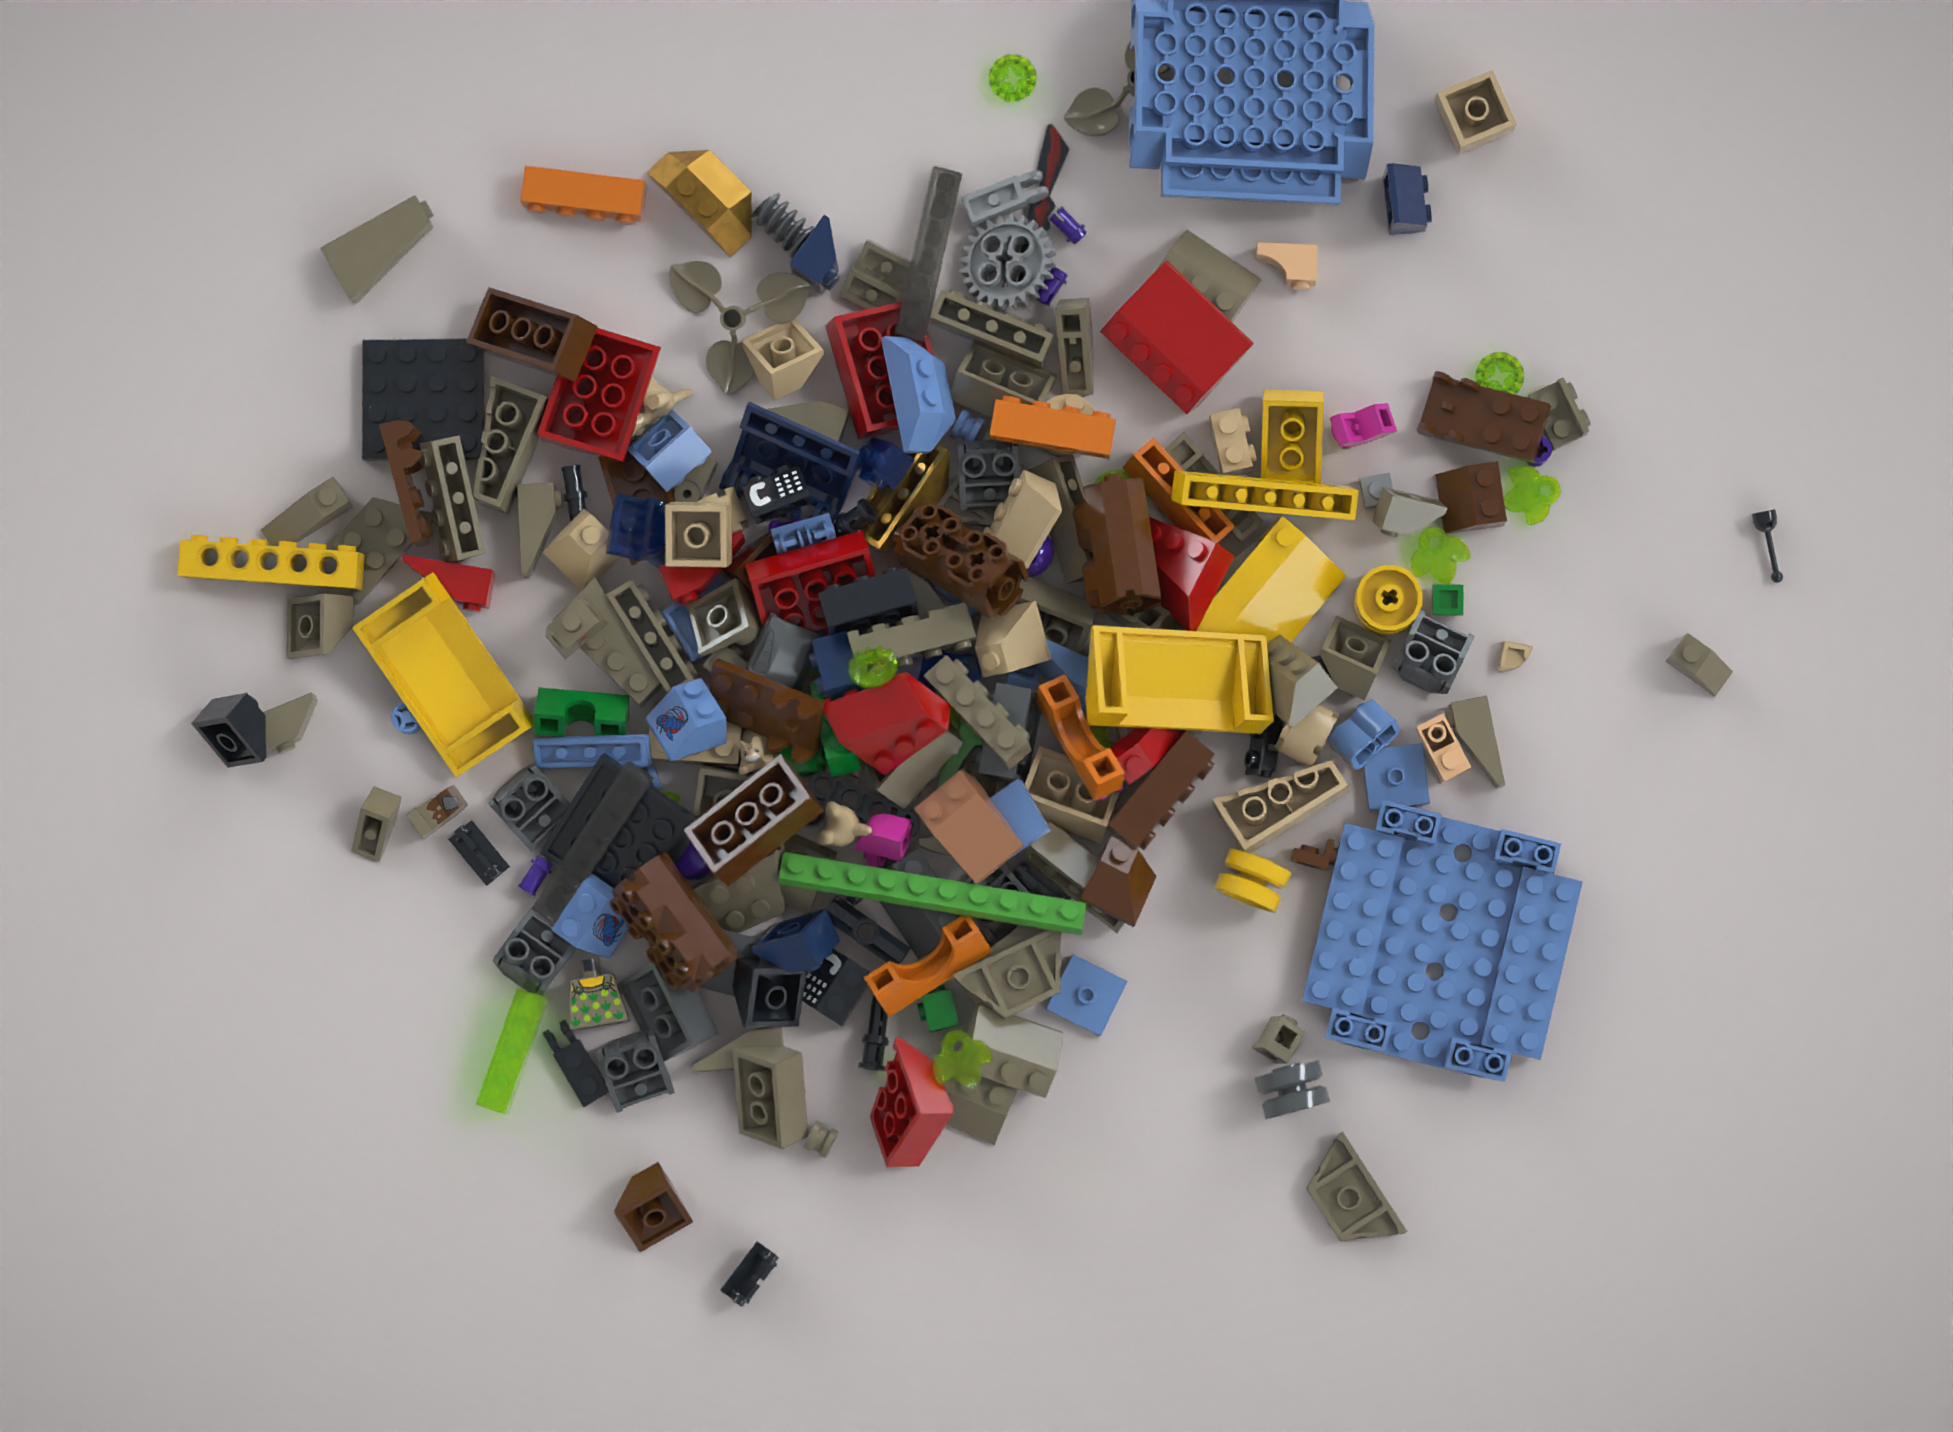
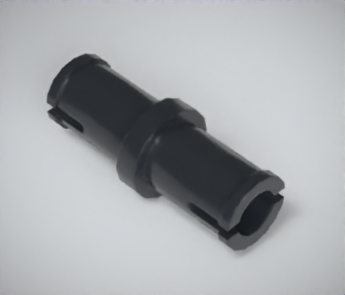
(574, 490)

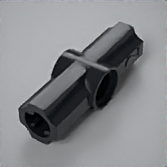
(882, 944)

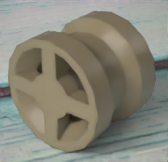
(820, 1139)

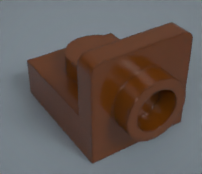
(1309, 856)

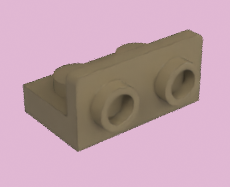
(1565, 419)

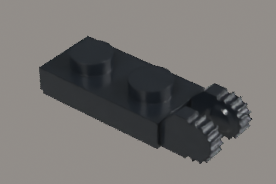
(577, 1066)

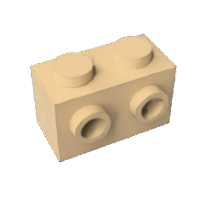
(1230, 442)

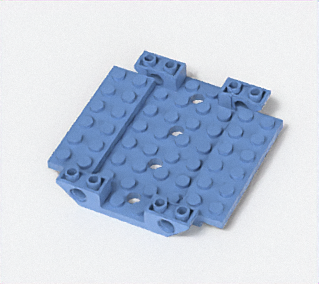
(1253, 134)
(1495, 956)

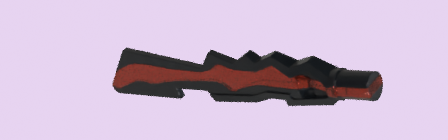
(1050, 164)

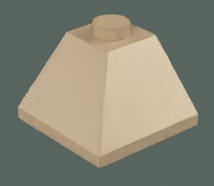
(782, 357)
(581, 550)
(1011, 640)

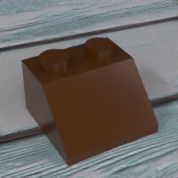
(1471, 498)

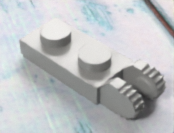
(1003, 197)

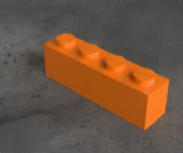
(583, 194)
(1052, 428)
(1157, 471)

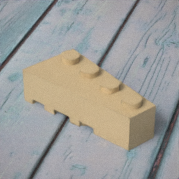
(1274, 807)

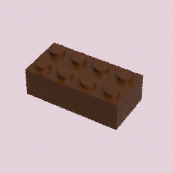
(532, 334)
(1161, 790)
(754, 820)

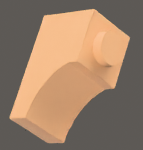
(1294, 261)

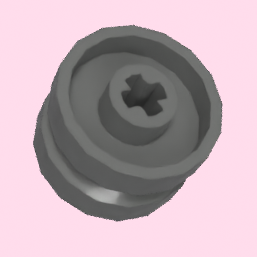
(1291, 1089)

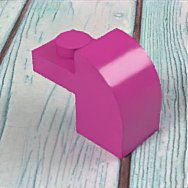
(1363, 425)
(887, 840)

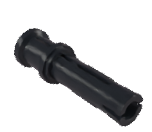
(847, 523)
(875, 1039)

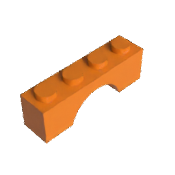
(1091, 760)
(901, 985)

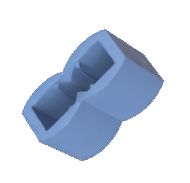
(1363, 734)

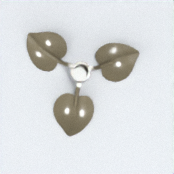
(1093, 108)
(696, 285)

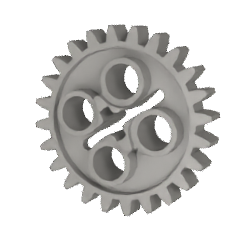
(1033, 261)

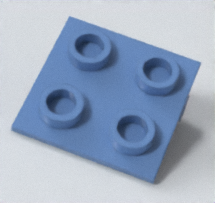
(803, 533)

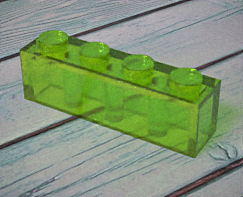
(512, 1051)

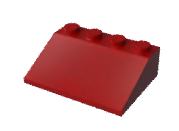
(1177, 337)
(863, 368)
(605, 401)
(791, 580)

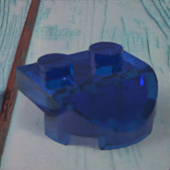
(636, 527)

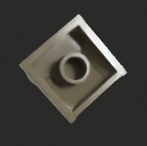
(723, 618)

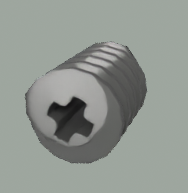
(782, 224)

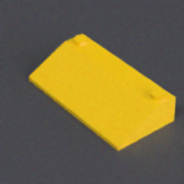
(1274, 587)
(444, 674)
(1178, 680)

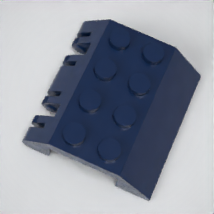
(775, 441)

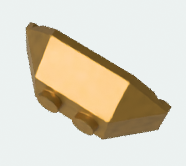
(707, 195)
(921, 485)

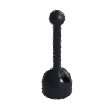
(1766, 522)

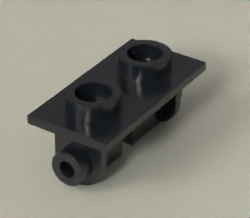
(1258, 758)
(478, 852)
(1037, 883)
(754, 1266)

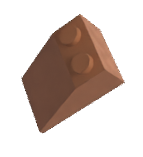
(969, 826)

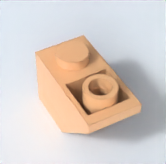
(1442, 749)

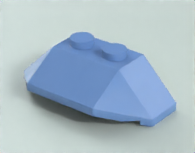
(919, 394)

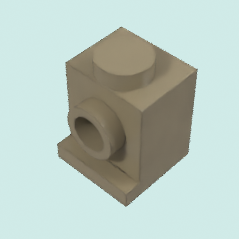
(1290, 1037)

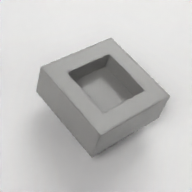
(1372, 488)

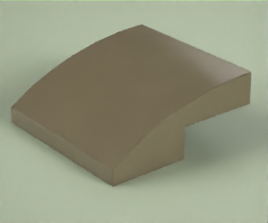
(876, 277)

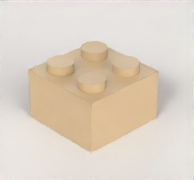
(1475, 112)
(698, 534)

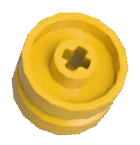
(1400, 587)
(1251, 883)

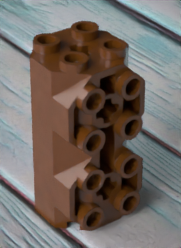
(1117, 532)
(960, 560)
(679, 927)

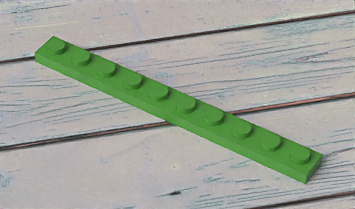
(932, 893)

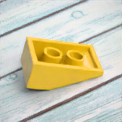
(1292, 435)

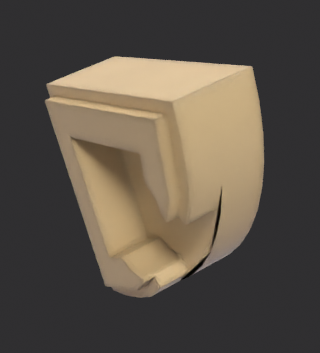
(1513, 655)

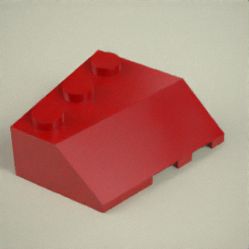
(1187, 571)
(888, 721)
(909, 1108)

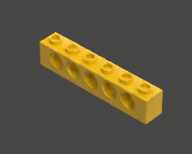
(1264, 495)
(194, 563)

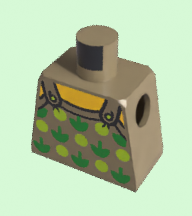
(595, 998)

